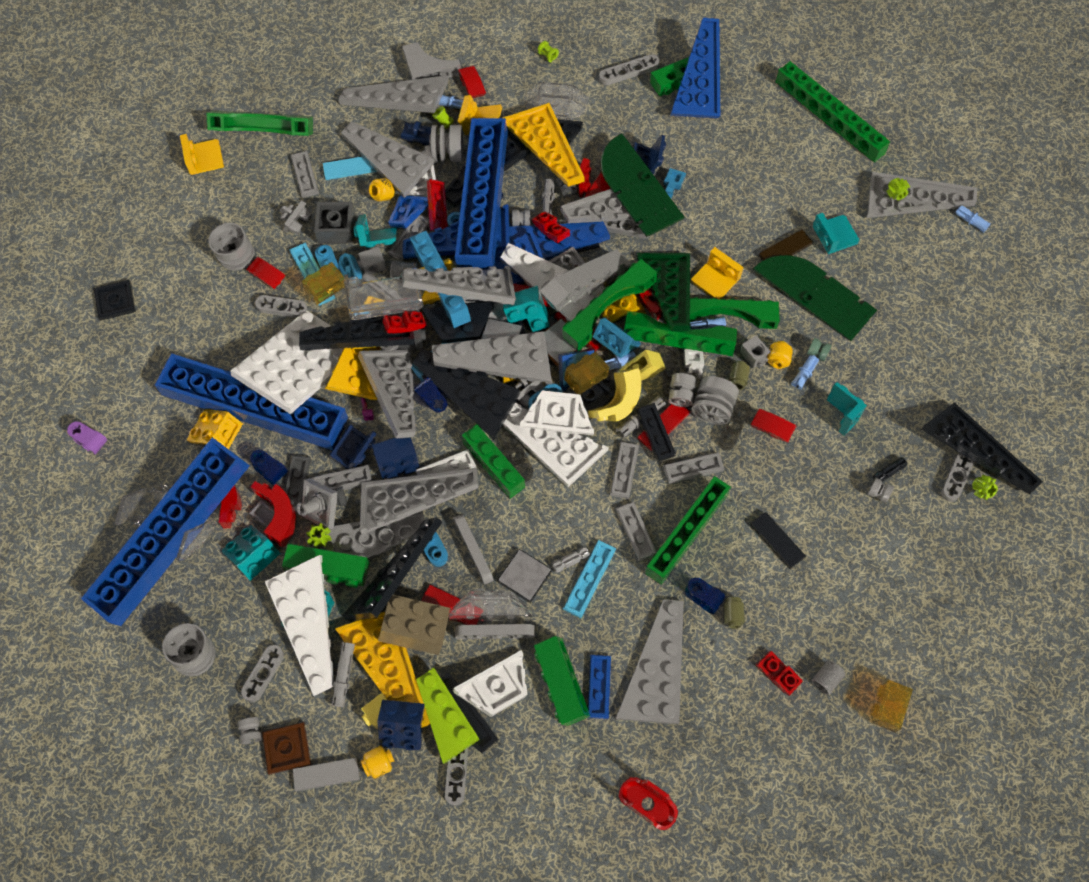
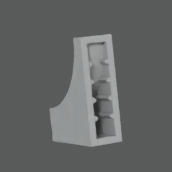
(424, 66)

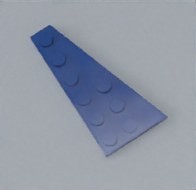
(700, 83)

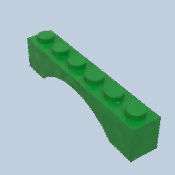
(260, 122)
(634, 281)
(759, 313)
(712, 340)

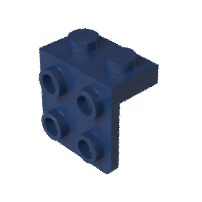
(651, 156)
(351, 447)
(400, 724)

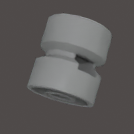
(682, 388)

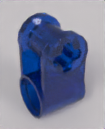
(429, 392)
(269, 468)
(706, 595)

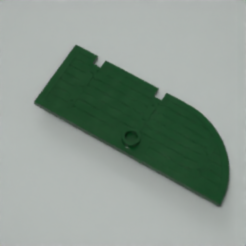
(638, 187)
(821, 297)

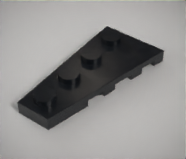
(478, 723)

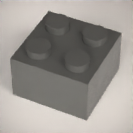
(335, 222)

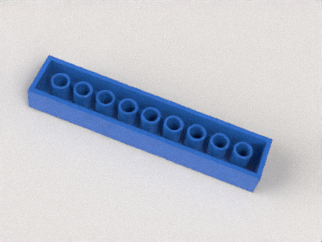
(481, 193)
(217, 390)
(160, 535)

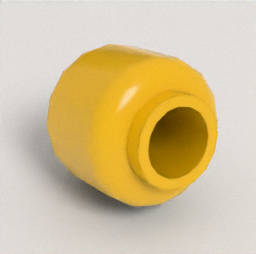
(381, 189)
(780, 355)
(377, 762)

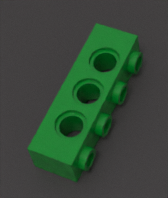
(668, 78)

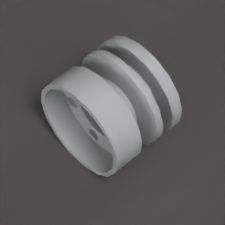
(447, 143)
(231, 246)
(715, 400)
(181, 642)

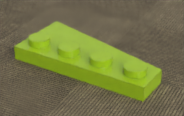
(446, 719)

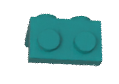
(835, 233)
(371, 238)
(250, 551)

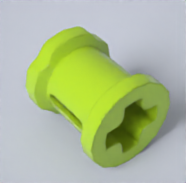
(548, 51)
(443, 117)

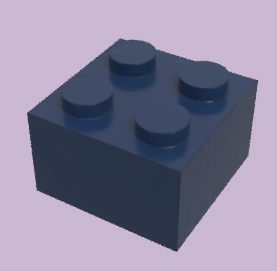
(395, 457)

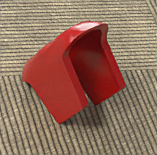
(664, 811)

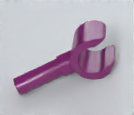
(368, 414)

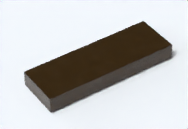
(788, 246)

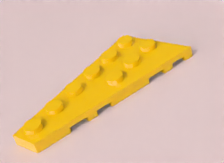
(544, 137)
(350, 376)
(384, 663)

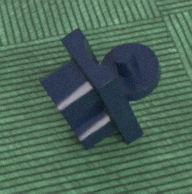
(416, 133)

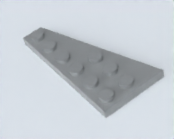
(407, 95)
(596, 208)
(393, 385)

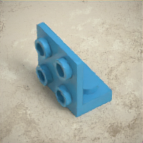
(614, 338)

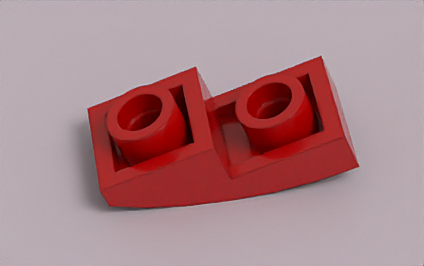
(472, 81)
(584, 187)
(548, 226)
(266, 272)
(651, 305)
(407, 322)
(774, 425)
(780, 674)

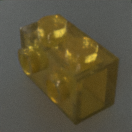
(323, 283)
(586, 373)
(891, 705)

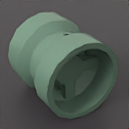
(815, 347)

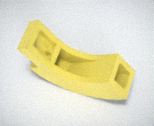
(625, 398)

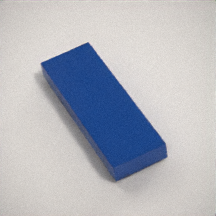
(599, 686)

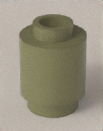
(739, 374)
(734, 612)

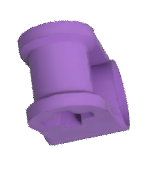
(86, 437)

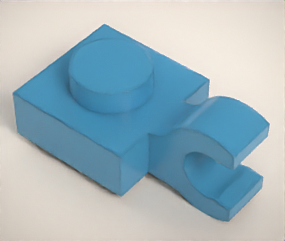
(674, 181)

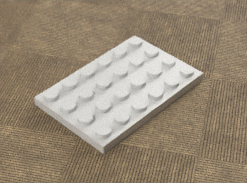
(283, 371)

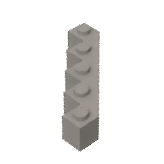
(584, 279)

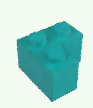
(528, 306)

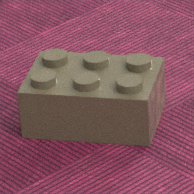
(414, 624)

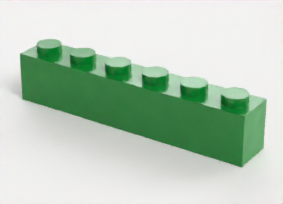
(687, 530)

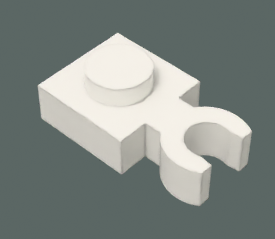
(694, 361)

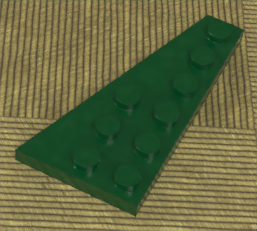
(671, 287)

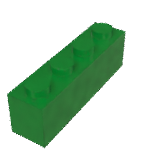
(493, 461)
(335, 565)
(561, 681)

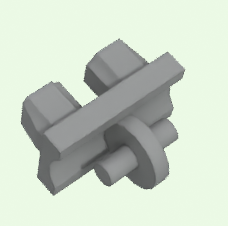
(291, 223)
(524, 396)

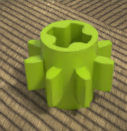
(898, 188)
(984, 487)
(318, 542)

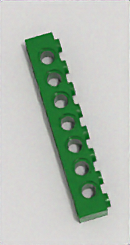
(832, 111)

